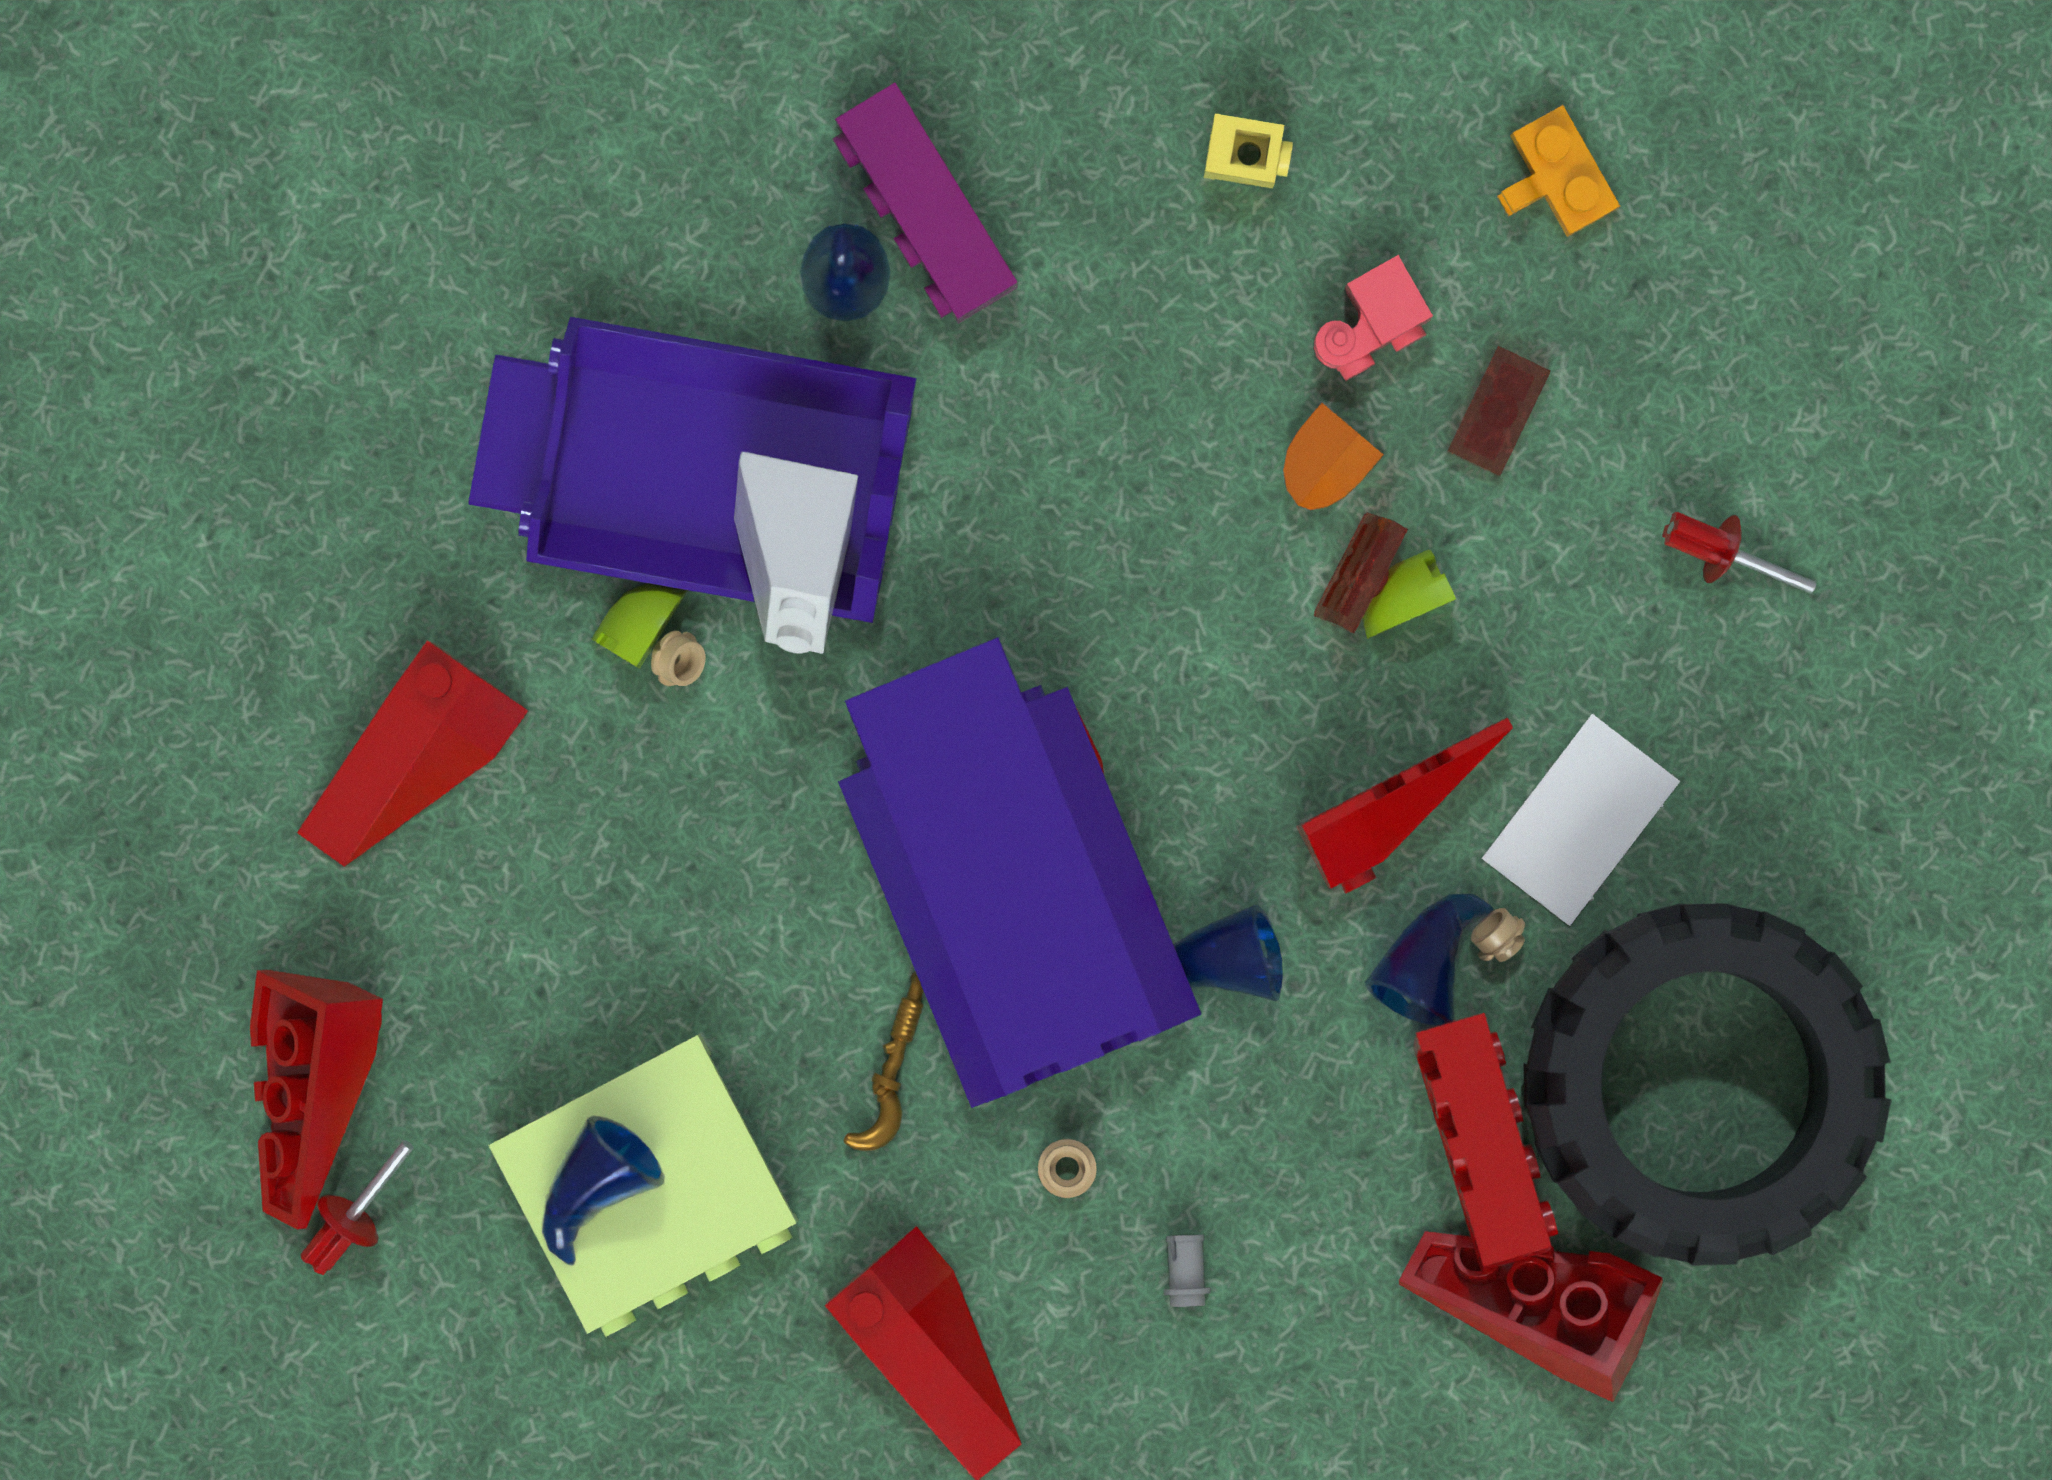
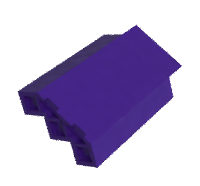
(636, 446)
(1009, 873)

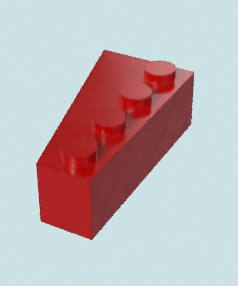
(1483, 1142)

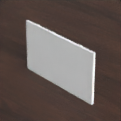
(1580, 820)

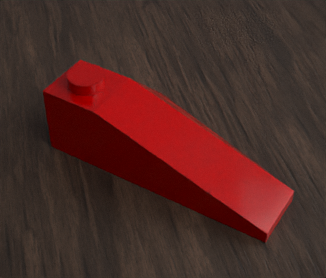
(418, 746)
(1376, 821)
(318, 1058)
(1555, 1308)
(923, 1340)

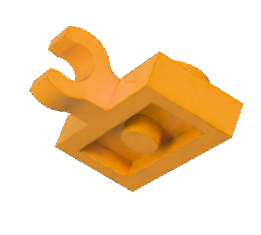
(1560, 172)

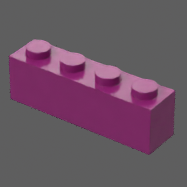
(925, 203)

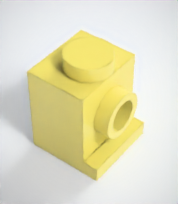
(1230, 135)

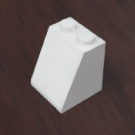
(794, 545)

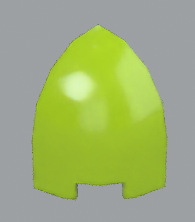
(1410, 591)
(638, 621)

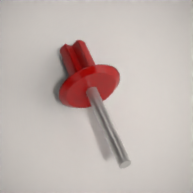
(1721, 548)
(347, 1220)

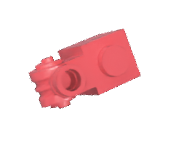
(1388, 313)

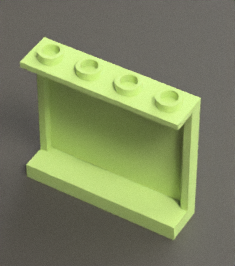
(707, 1211)

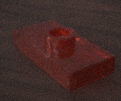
(1498, 411)
(1360, 572)

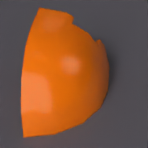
(1326, 460)

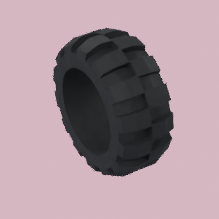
(1843, 1107)

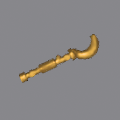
(885, 1085)

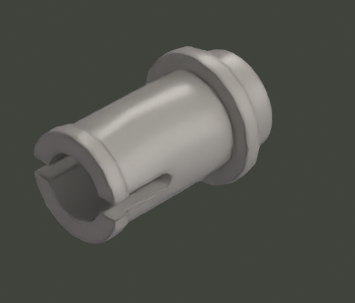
(1186, 1271)

